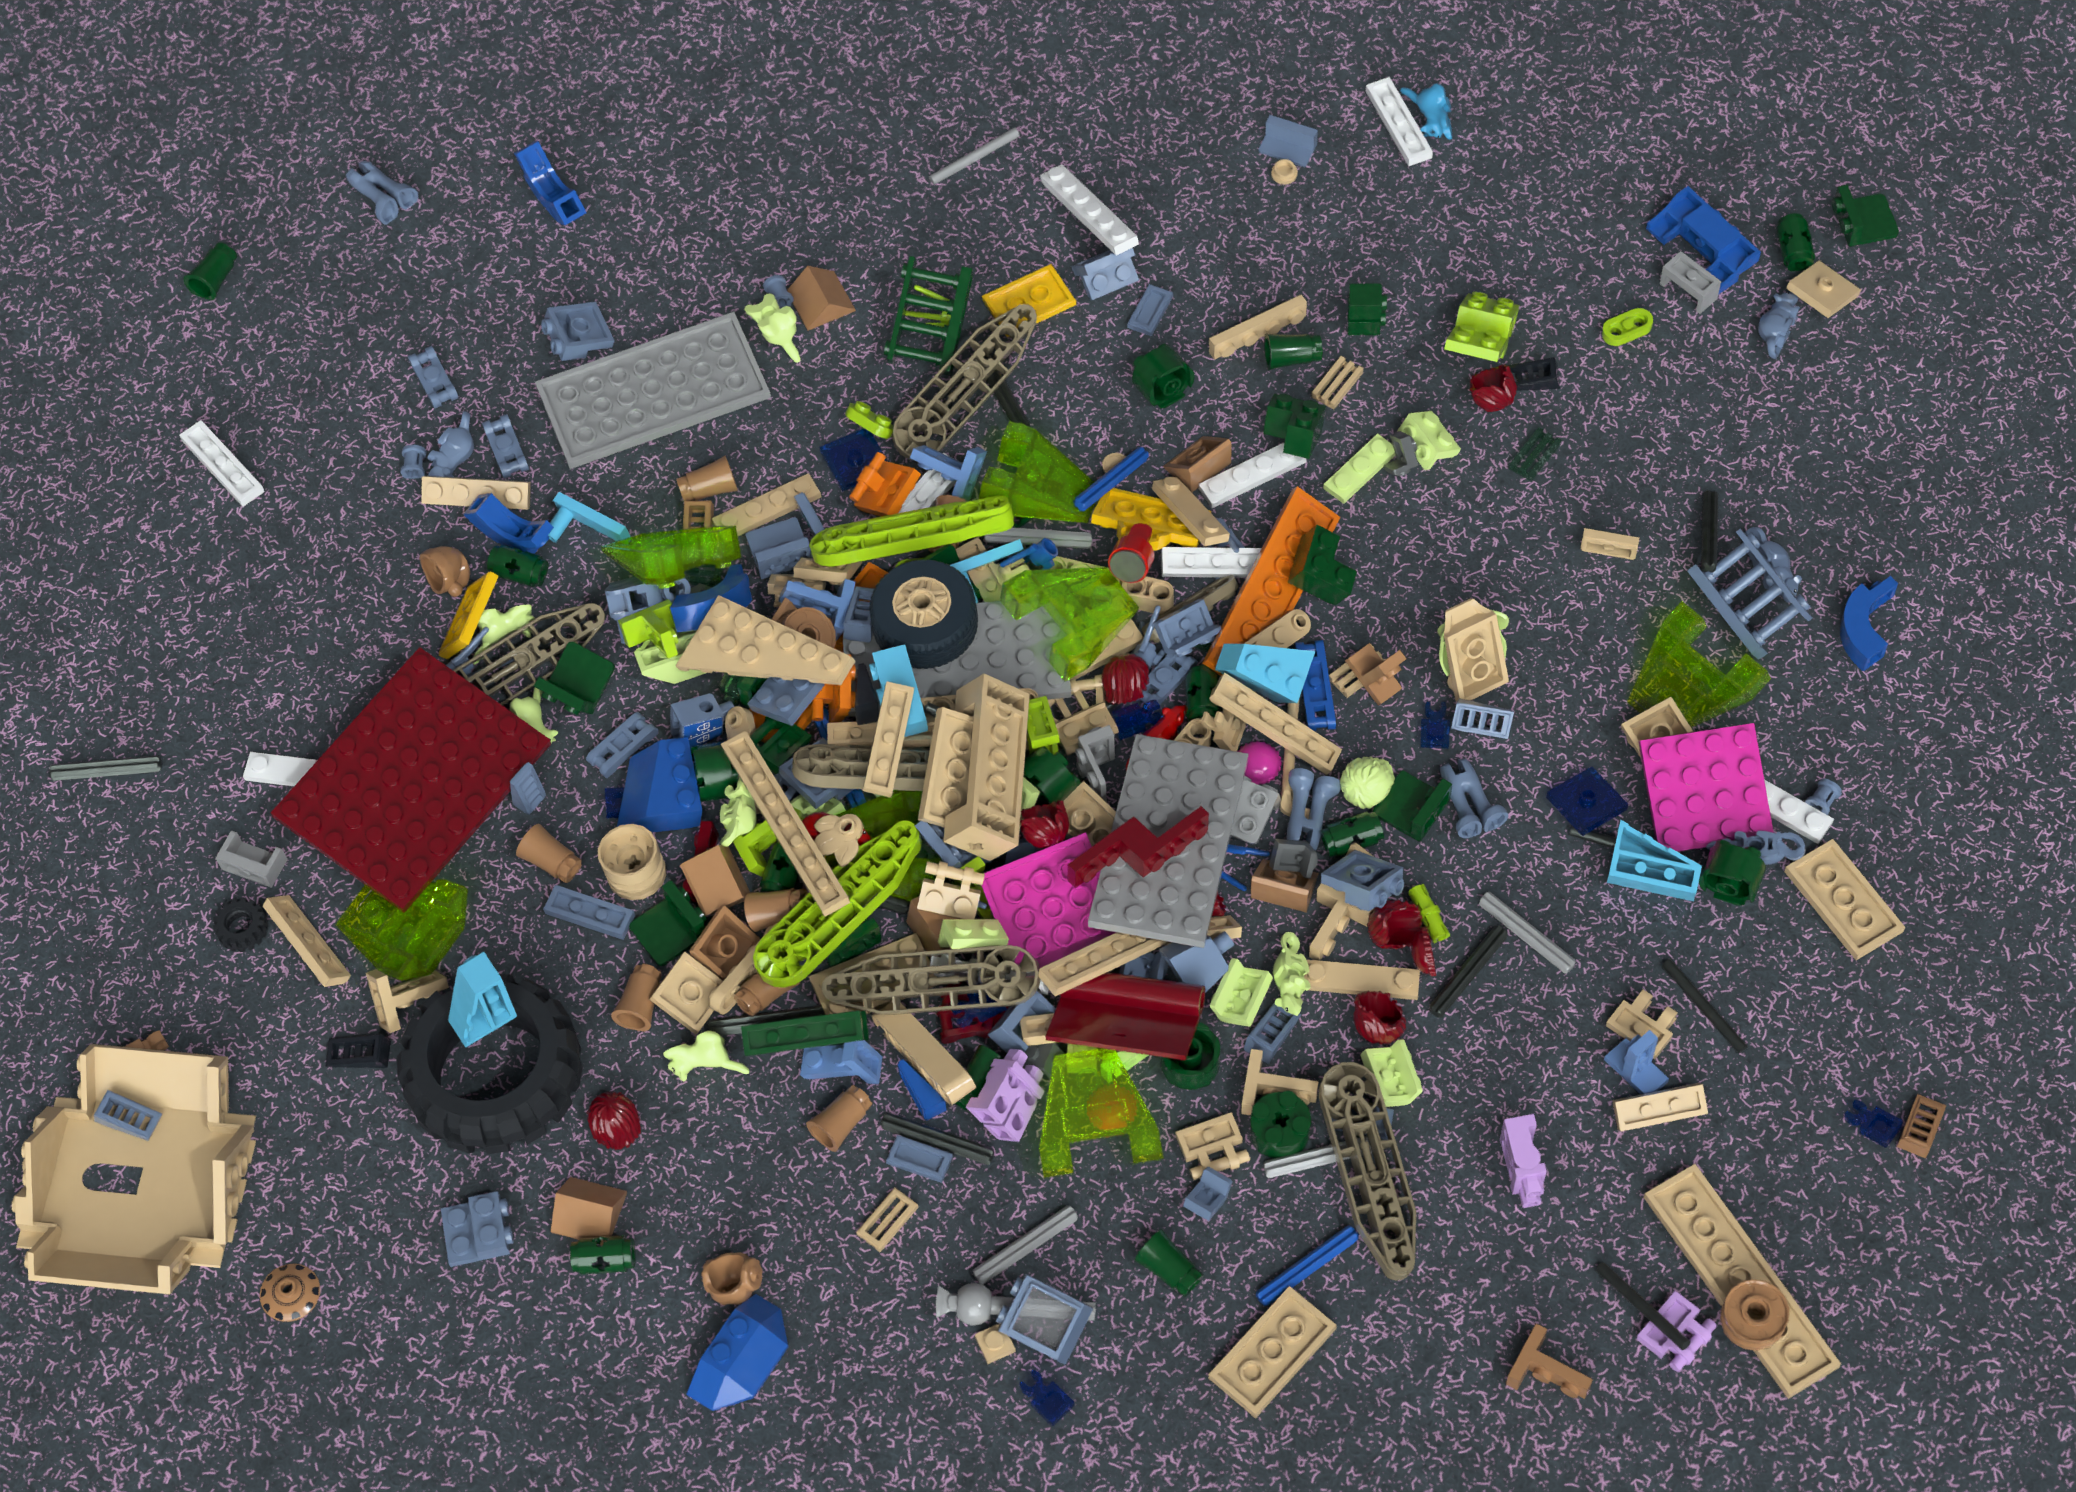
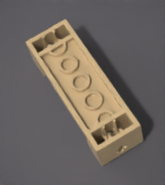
(995, 784)

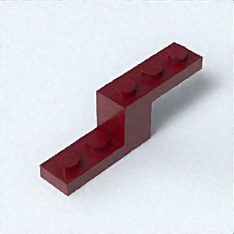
(1138, 847)

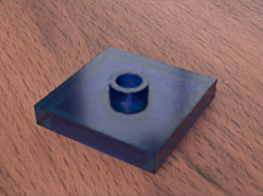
(849, 456)
(1587, 801)

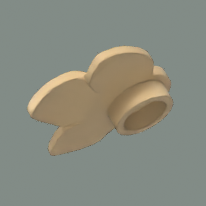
(836, 840)

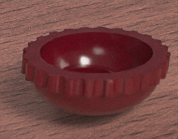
(1422, 952)

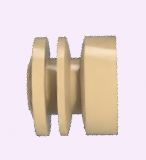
(632, 861)

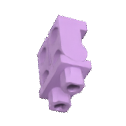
(1008, 1096)
(1523, 1159)

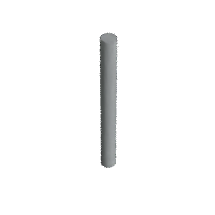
(974, 156)

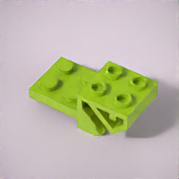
(1483, 327)

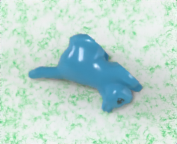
(1434, 107)

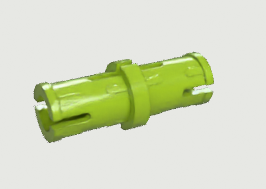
(1430, 913)

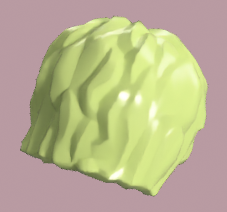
(1367, 781)

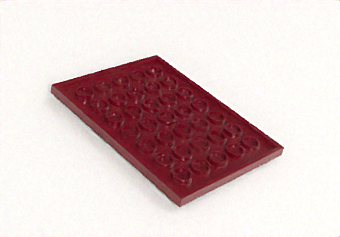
(410, 779)

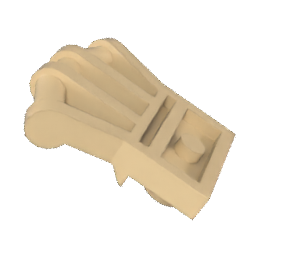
(1088, 718)

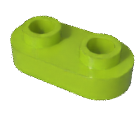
(1626, 328)
(874, 423)

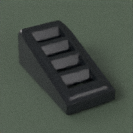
(1540, 366)
(865, 699)
(376, 1054)

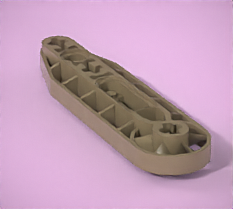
(975, 371)
(528, 655)
(847, 766)
(916, 981)
(1373, 1185)

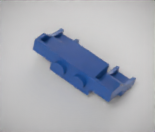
(1708, 233)

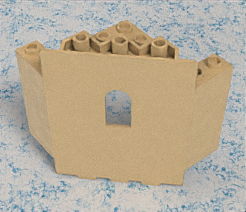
(186, 1182)

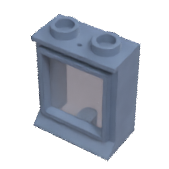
(1044, 1318)

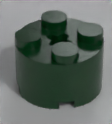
(1163, 369)
(713, 771)
(1049, 775)
(1732, 873)
(1198, 1069)
(1282, 1109)

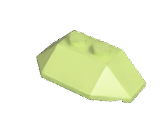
(658, 666)

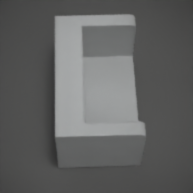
(1692, 279)
(250, 861)

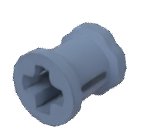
(776, 286)
(413, 462)
(1824, 795)

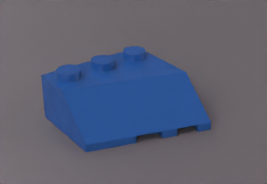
(662, 788)

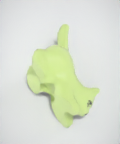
(775, 323)
(502, 625)
(530, 711)
(705, 1052)

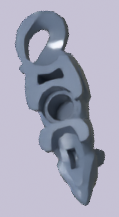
(1776, 323)
(455, 448)
(1779, 560)
(1769, 845)

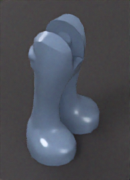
(386, 206)
(1467, 781)
(1323, 790)

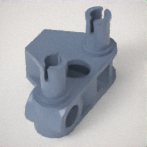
(645, 596)

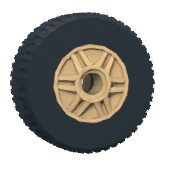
(927, 610)

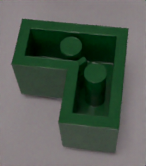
(1296, 422)
(1316, 569)

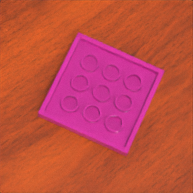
(1705, 786)
(1041, 906)

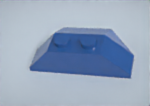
(740, 1355)

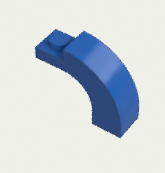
(547, 187)
(505, 527)
(691, 609)
(1857, 635)

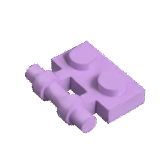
(1681, 1315)

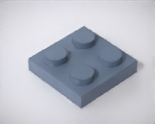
(784, 698)

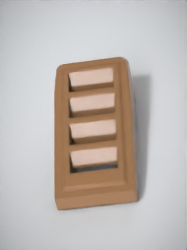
(698, 507)
(1916, 1145)

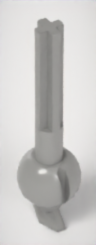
(976, 1304)

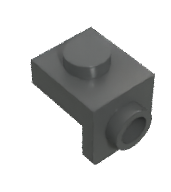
(1405, 450)
(1293, 856)
(1042, 1056)

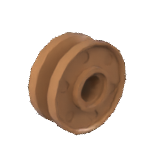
(812, 624)
(1757, 1296)

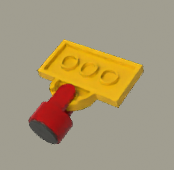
(1142, 528)

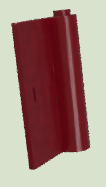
(1130, 1015)

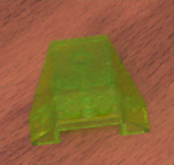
(406, 942)

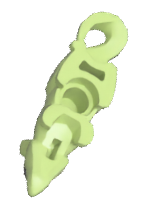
(739, 814)
(1289, 975)

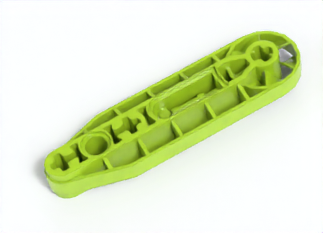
(911, 531)
(782, 949)

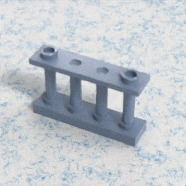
(1738, 619)

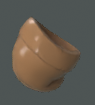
(445, 570)

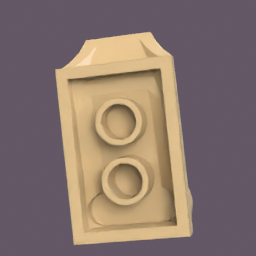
(1473, 650)
(1658, 721)
(1088, 814)

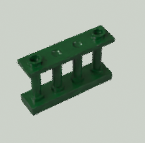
(955, 307)
(805, 1033)

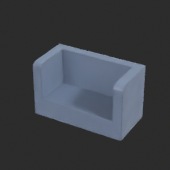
(1008, 1031)

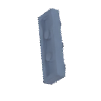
(589, 912)

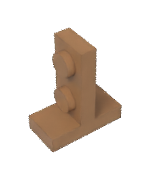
(1375, 674)
(1546, 1368)

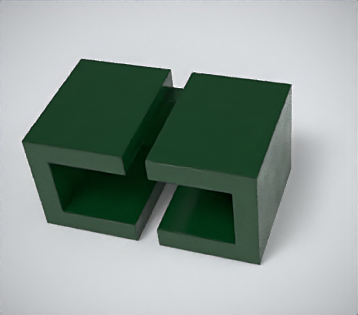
(1366, 309)

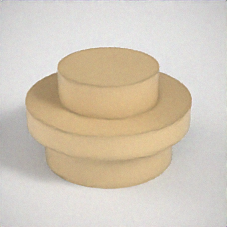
(1284, 172)

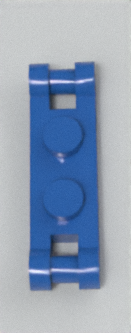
(1317, 689)

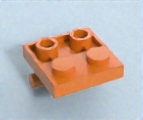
(883, 486)
(838, 697)

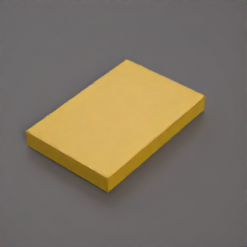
(1039, 289)
(468, 615)

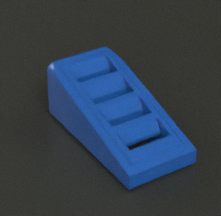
(925, 1097)

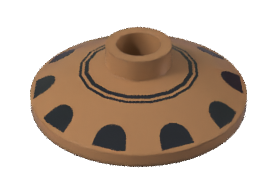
(298, 1301)

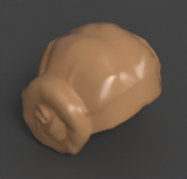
(732, 1277)

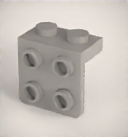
(1093, 750)
(1254, 810)

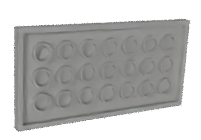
(652, 390)
(1001, 648)
(1160, 789)

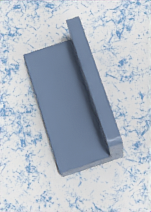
(1288, 141)

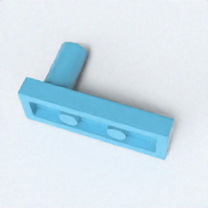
(570, 508)
(987, 558)

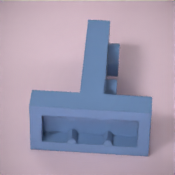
(951, 469)
(832, 606)
(841, 1061)
(1634, 1063)

